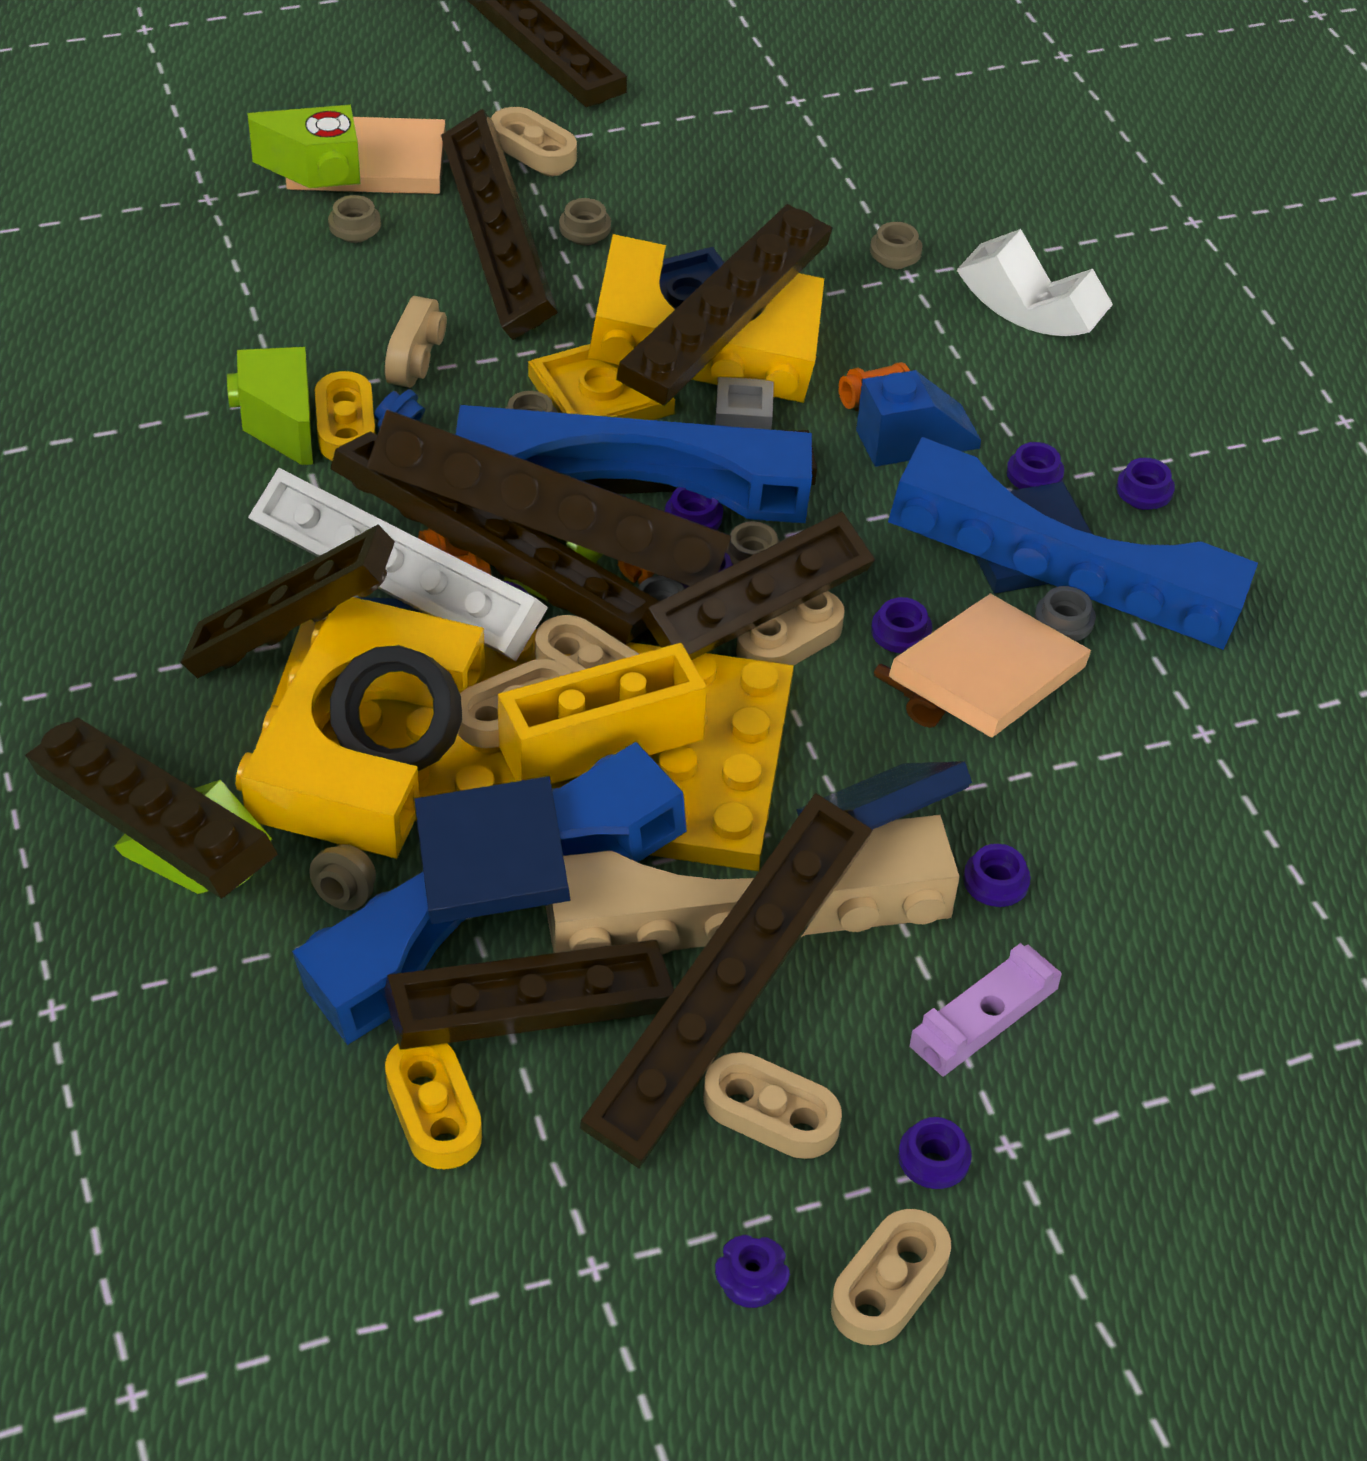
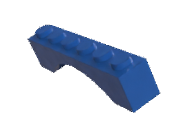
(746, 469)
(1178, 586)
(615, 806)

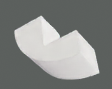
(1015, 286)

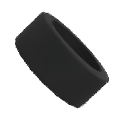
(375, 663)

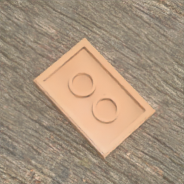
(395, 156)
(989, 664)

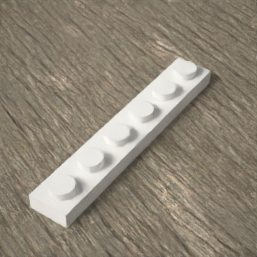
(415, 570)

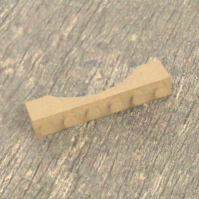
(896, 879)

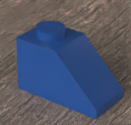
(902, 410)

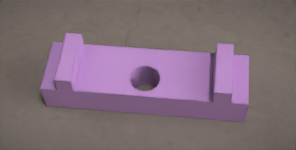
(963, 1026)

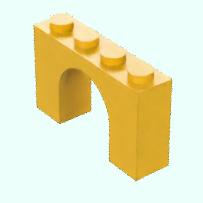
(772, 347)
(328, 791)

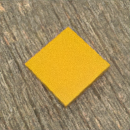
(591, 387)

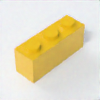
(596, 712)

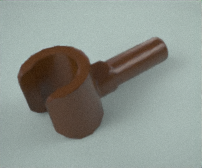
(917, 707)

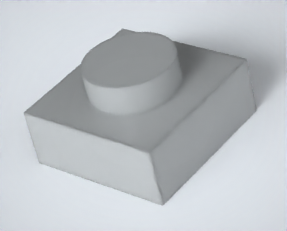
(744, 403)

